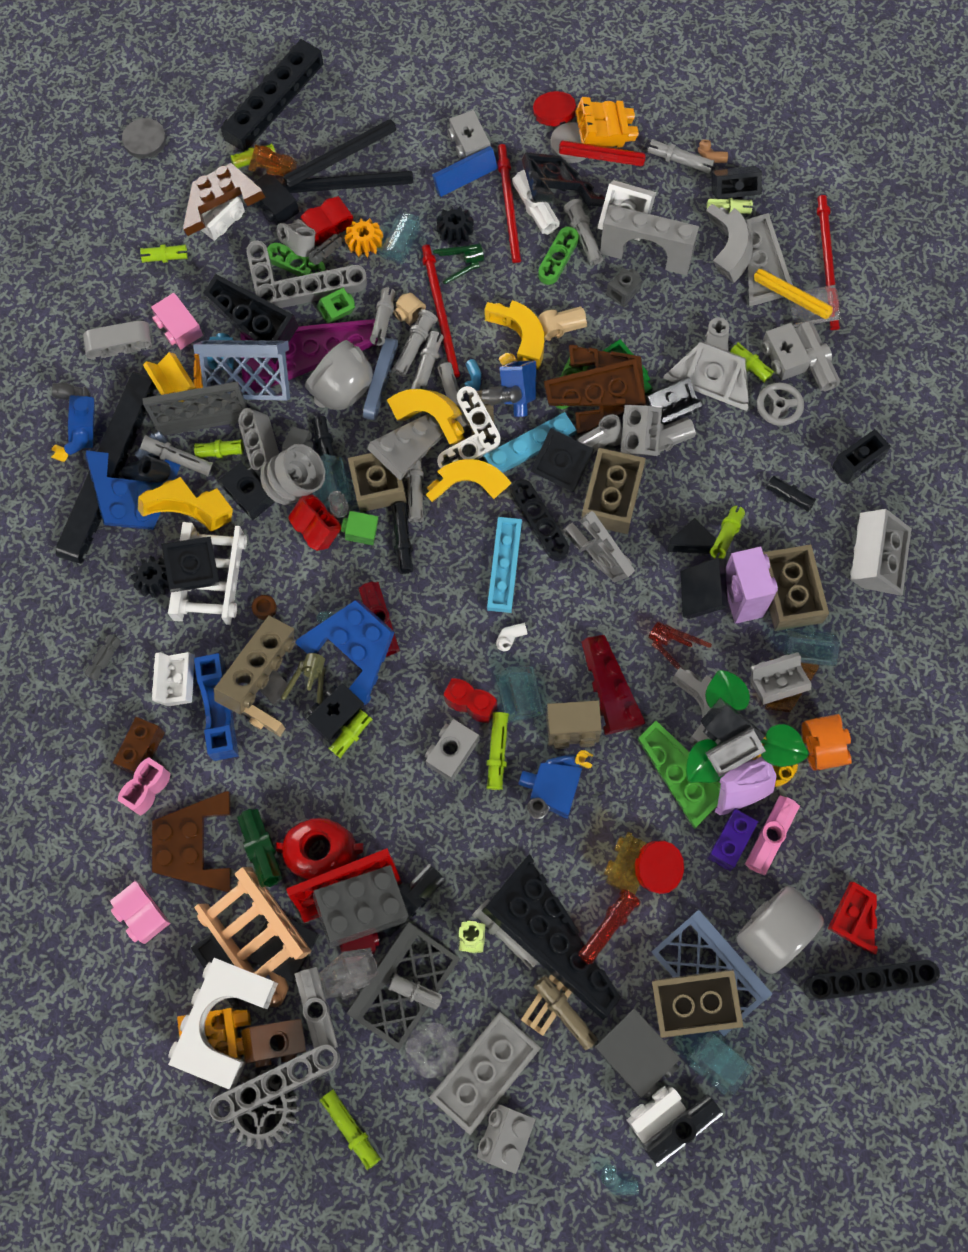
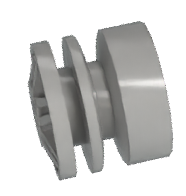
(292, 474)

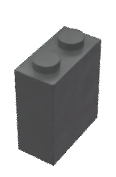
(638, 1054)

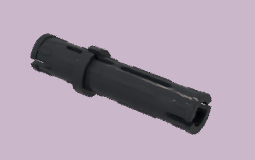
(401, 530)

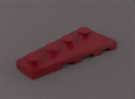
(615, 696)

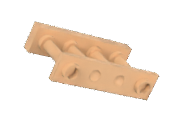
(264, 905)

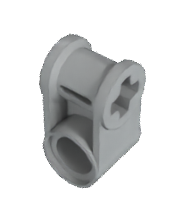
(297, 237)
(718, 339)

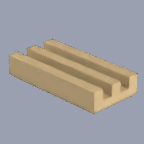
(534, 1025)

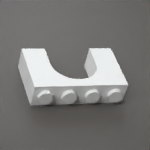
(193, 1050)

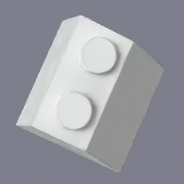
(627, 197)

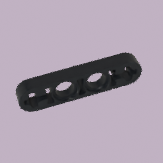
(537, 521)

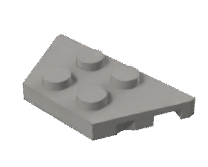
(714, 374)

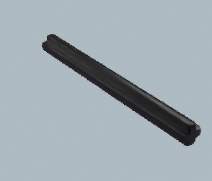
(339, 153)
(352, 181)

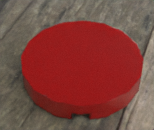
(554, 108)
(659, 867)

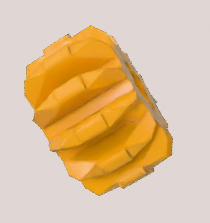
(364, 237)

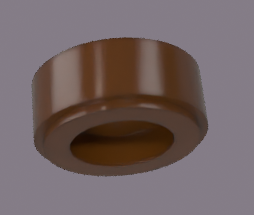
(264, 606)

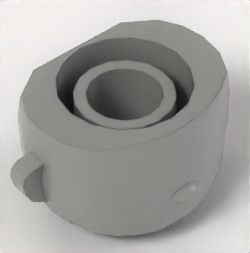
(340, 377)

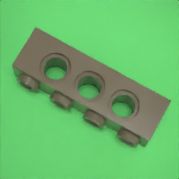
(239, 697)

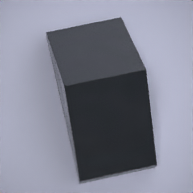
(692, 539)

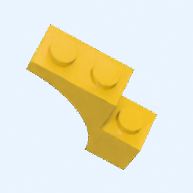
(175, 496)

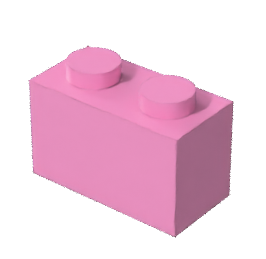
(177, 321)

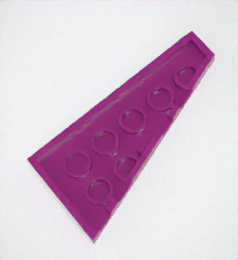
(311, 345)

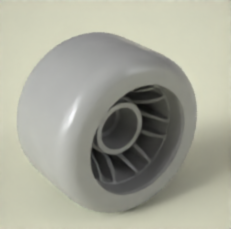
(780, 930)

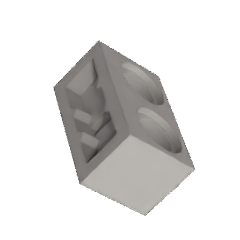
(645, 430)

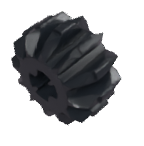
(454, 225)
(146, 572)

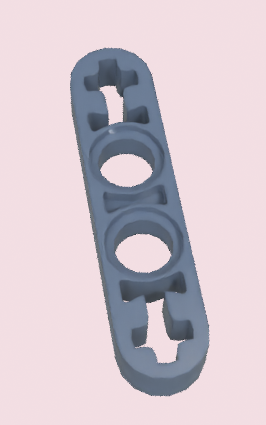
(380, 379)

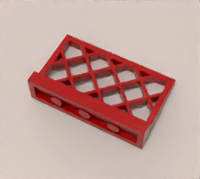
(303, 892)

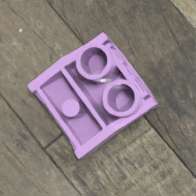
(745, 785)

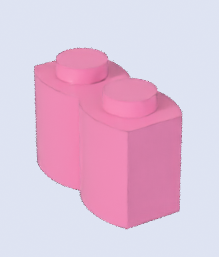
(141, 790)
(139, 913)

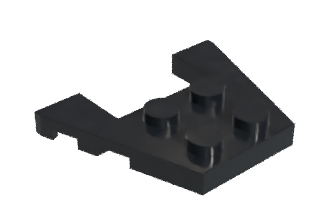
(554, 172)

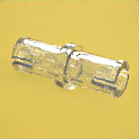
(338, 506)

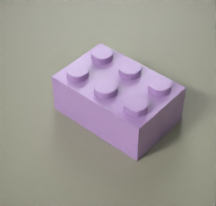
(749, 584)

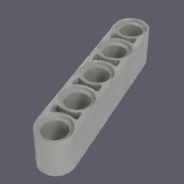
(260, 1084)

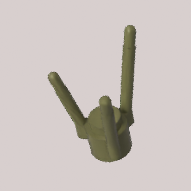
(313, 669)

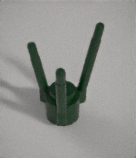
(471, 254)

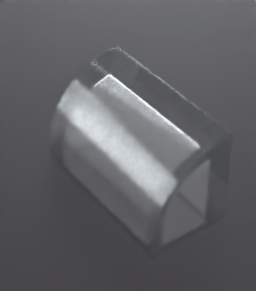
(826, 294)

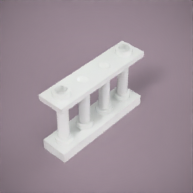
(179, 605)

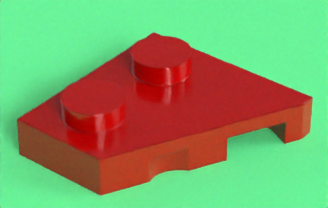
(856, 917)

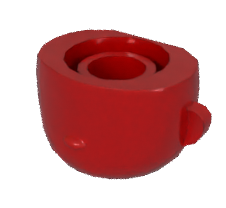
(300, 838)

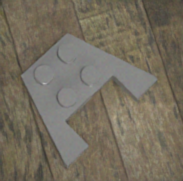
(602, 549)

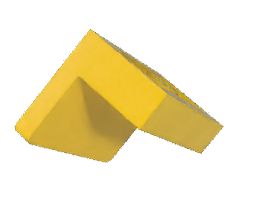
(169, 375)

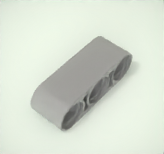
(117, 338)
(257, 437)

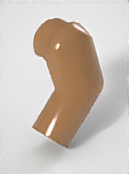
(706, 151)
(281, 990)

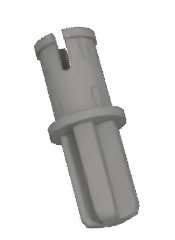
(415, 992)

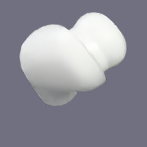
(508, 635)

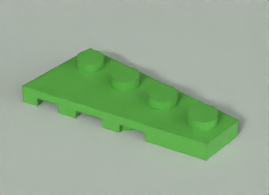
(670, 761)

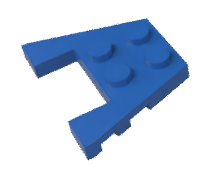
(119, 497)
(359, 637)

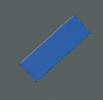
(465, 171)

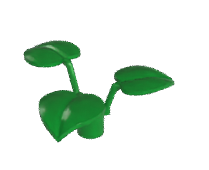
(782, 742)

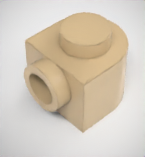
(408, 308)

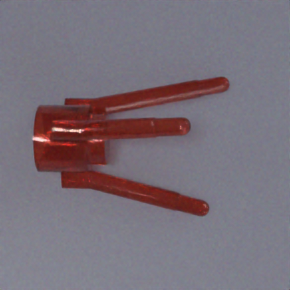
(663, 634)

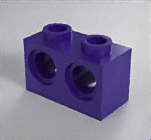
(732, 840)

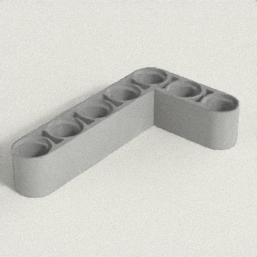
(299, 283)

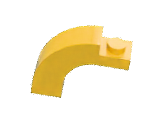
(525, 324)
(413, 401)
(469, 470)

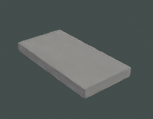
(484, 1073)

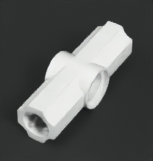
(540, 211)

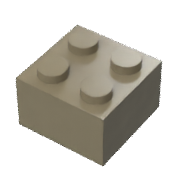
(374, 483)
(573, 724)

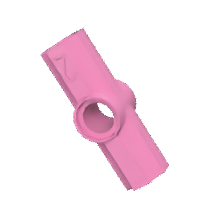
(764, 848)

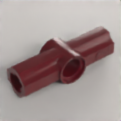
(374, 601)

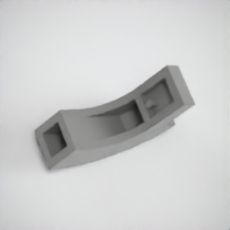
(738, 251)
(689, 682)

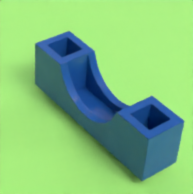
(220, 728)

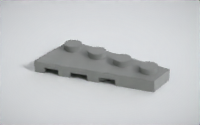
(765, 256)
(407, 444)

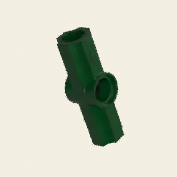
(259, 848)

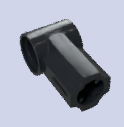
(147, 470)

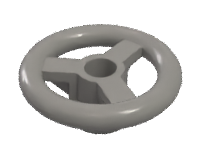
(775, 412)

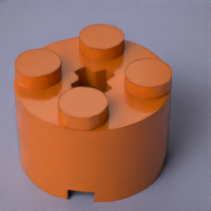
(826, 742)

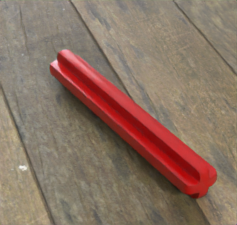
(602, 153)

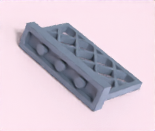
(247, 349)
(724, 951)

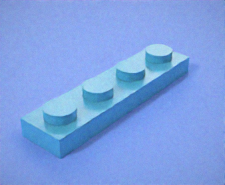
(527, 444)
(504, 565)

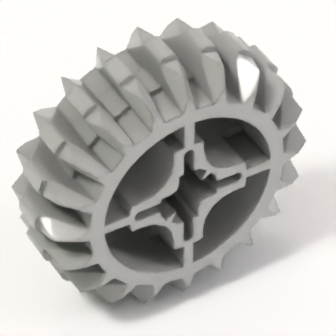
(261, 1122)

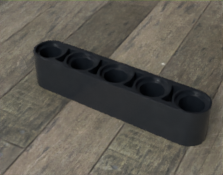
(883, 978)

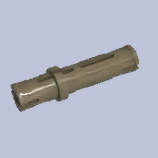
(558, 1003)

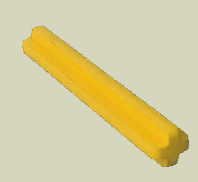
(793, 293)

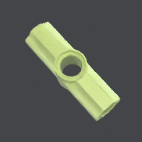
(472, 937)

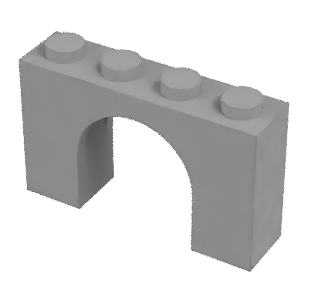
(673, 236)

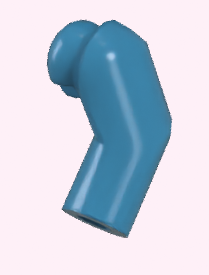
(475, 375)

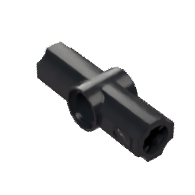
(417, 892)
(697, 1117)

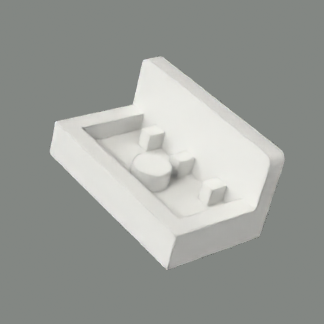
(221, 217)
(173, 679)
(656, 1114)

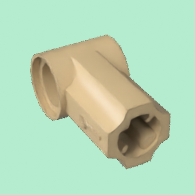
(556, 324)

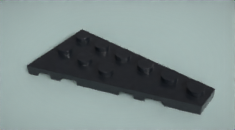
(546, 931)

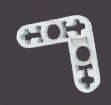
(477, 439)

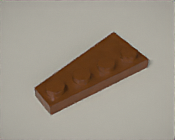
(603, 386)

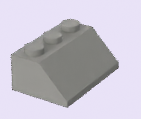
(881, 552)

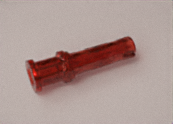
(615, 918)

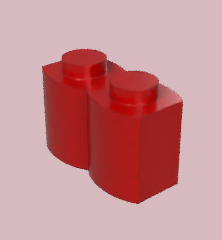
(328, 219)
(314, 522)
(476, 702)

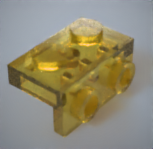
(622, 871)

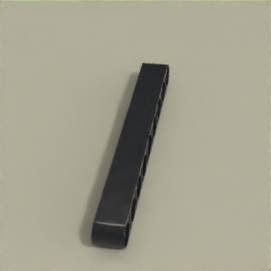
(117, 441)

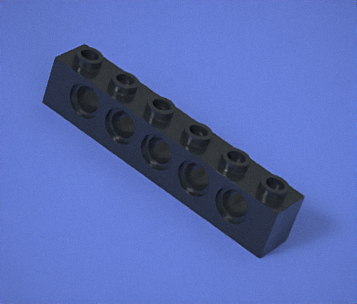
(272, 95)

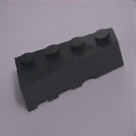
(250, 313)

